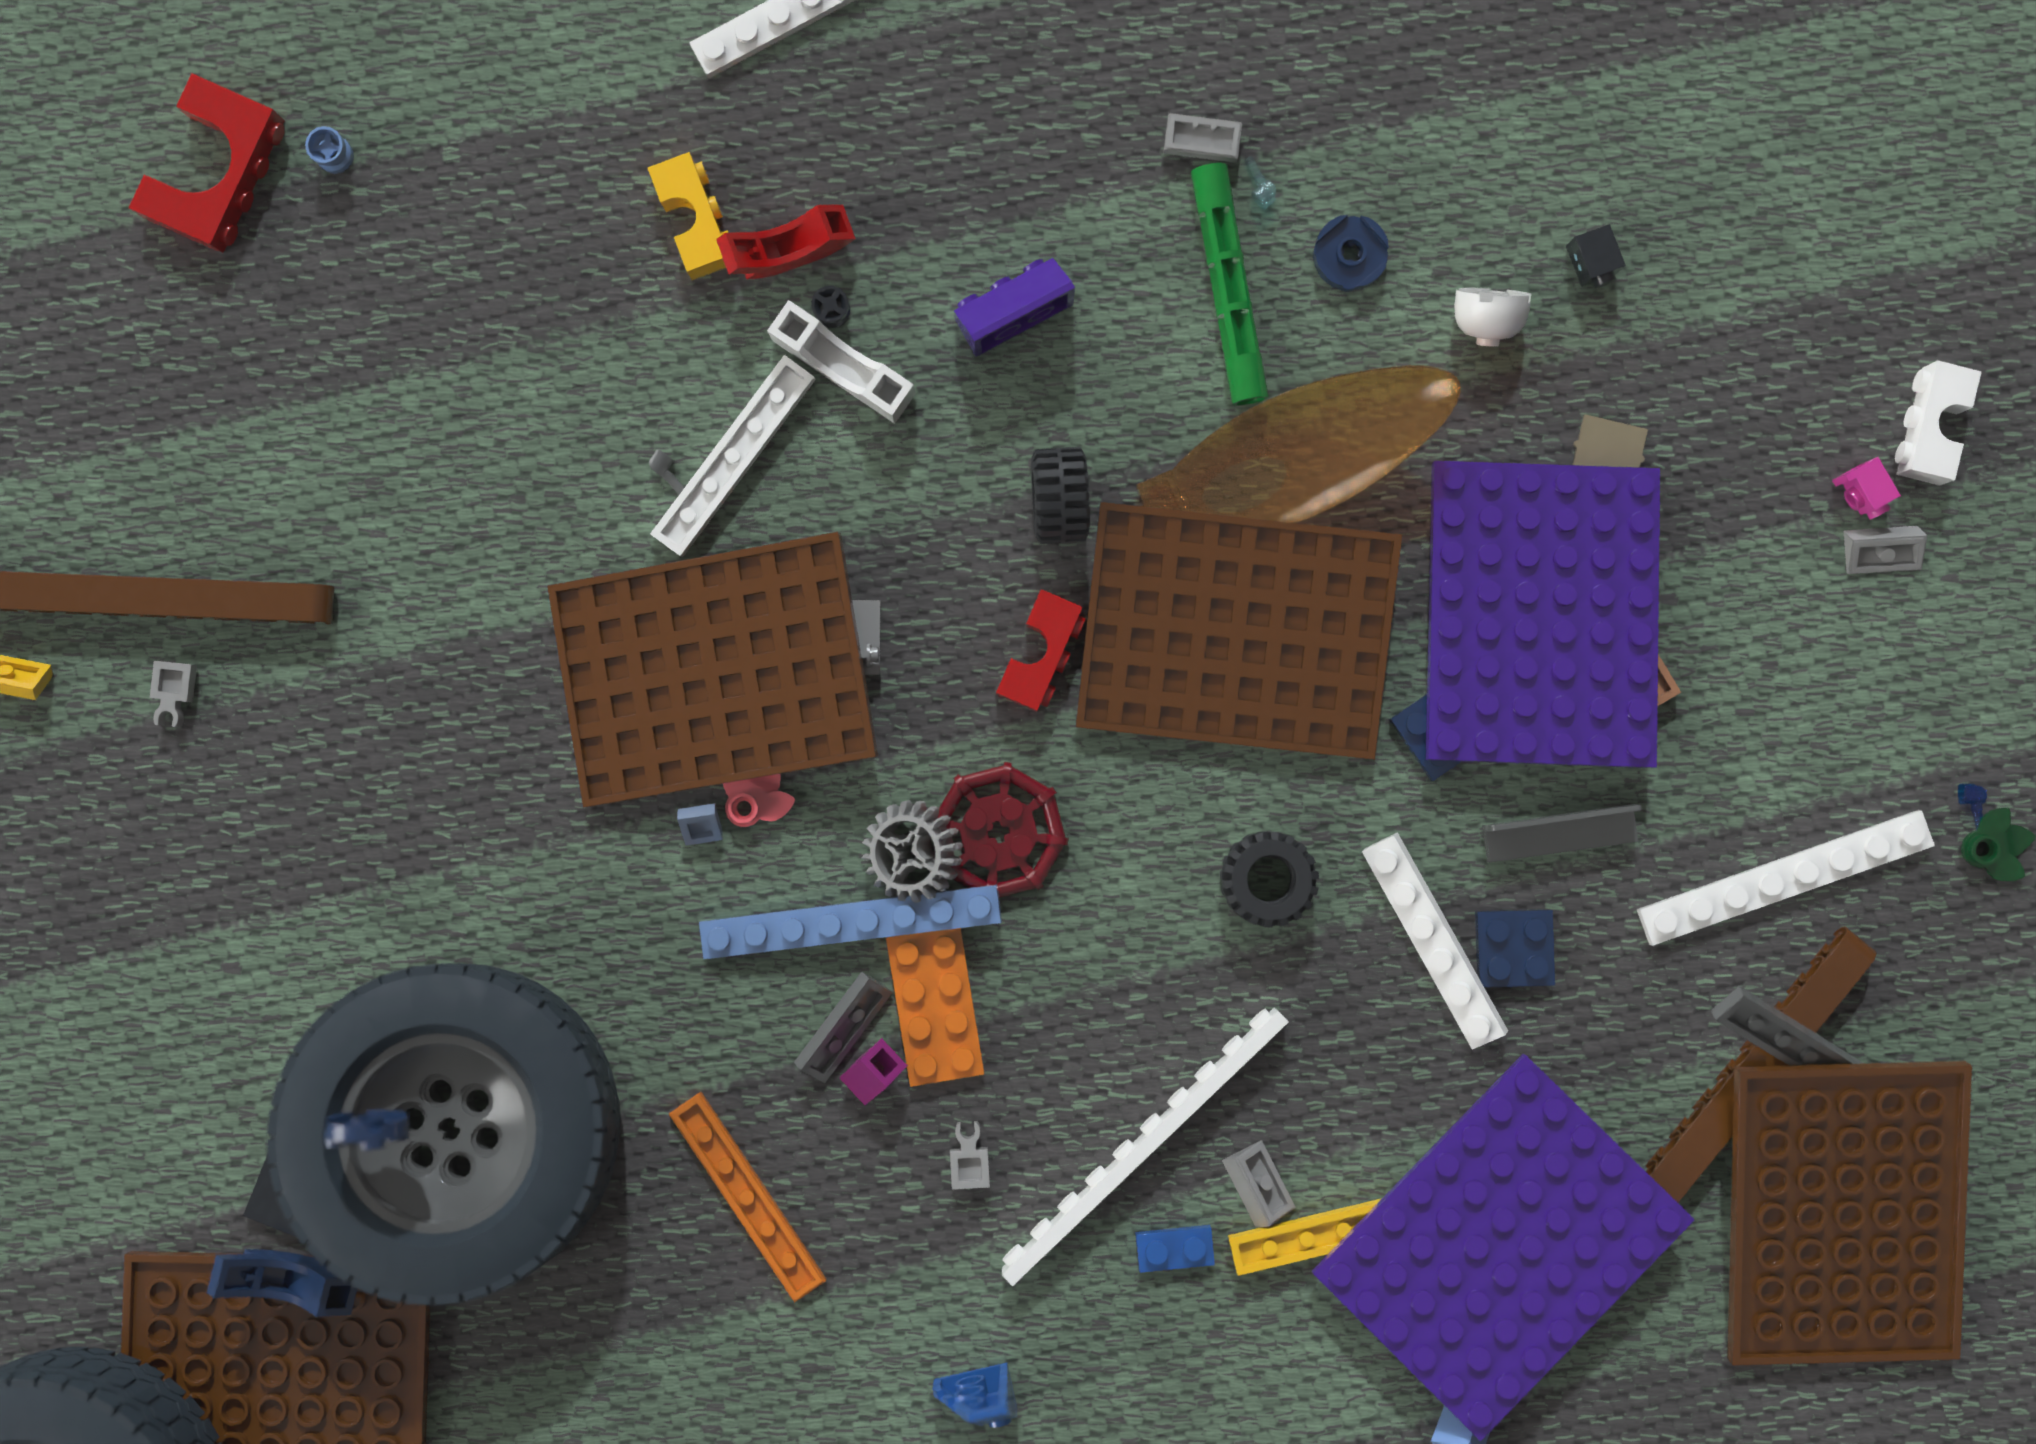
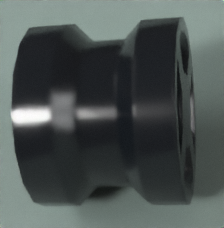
(825, 302)

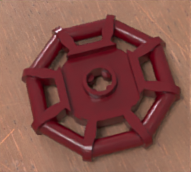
(1010, 813)

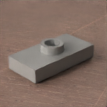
(1202, 137)

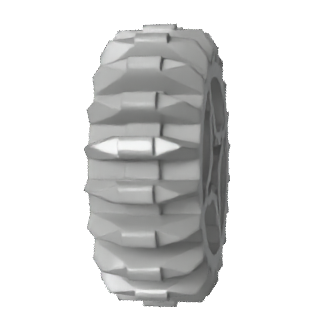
(885, 841)

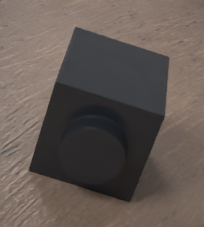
(1596, 257)

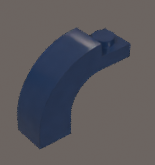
(282, 1277)

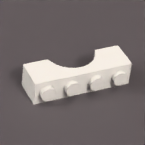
(840, 363)

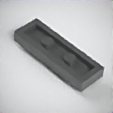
(843, 1027)

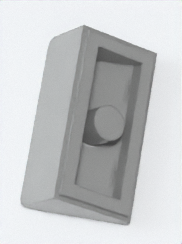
(1884, 549)
(1259, 1184)

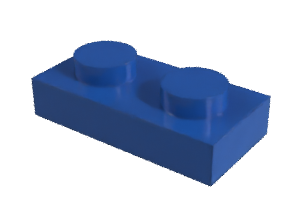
(1175, 1248)

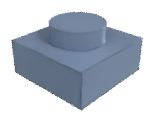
(700, 824)

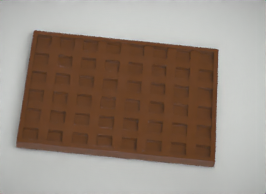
(1238, 630)
(712, 670)

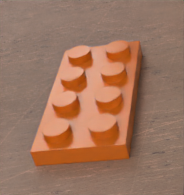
(935, 1006)

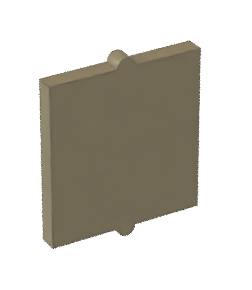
(1609, 443)

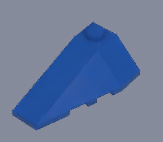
(979, 1395)

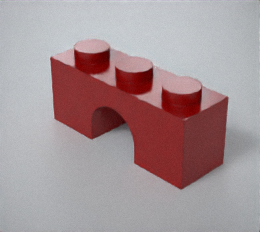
(1056, 621)

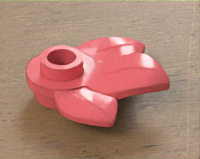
(763, 796)

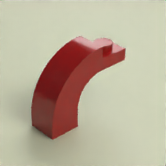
(789, 246)

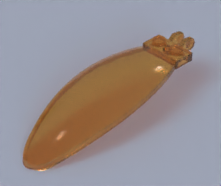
(1309, 446)

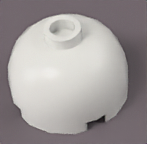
(1491, 313)

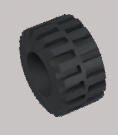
(1060, 495)
(1301, 885)

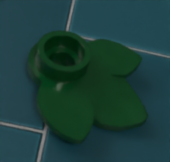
(2001, 845)

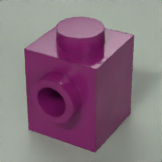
(873, 1071)

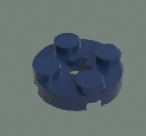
(1351, 231)
(368, 1129)

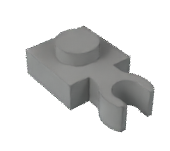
(172, 685)
(969, 1162)

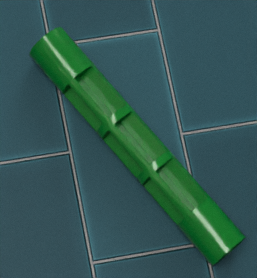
(1229, 284)

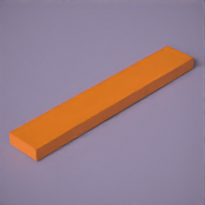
(747, 1196)

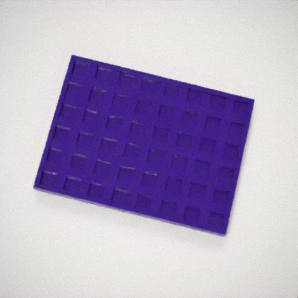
(1543, 614)
(1502, 1246)

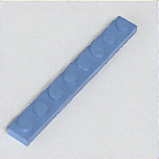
(849, 922)

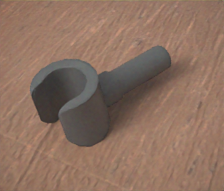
(660, 464)

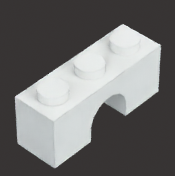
(1926, 451)

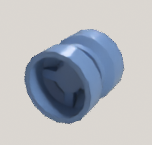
(323, 144)

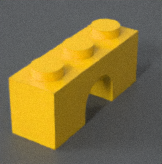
(681, 184)

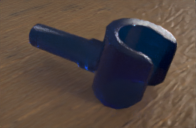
(1975, 796)

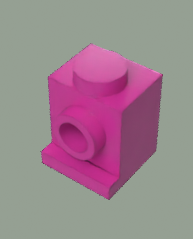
(1868, 488)

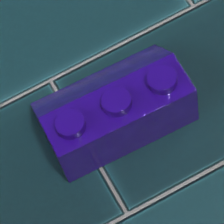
(1014, 305)

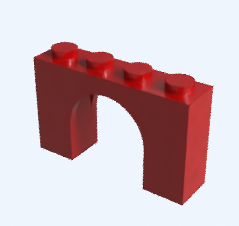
(213, 214)

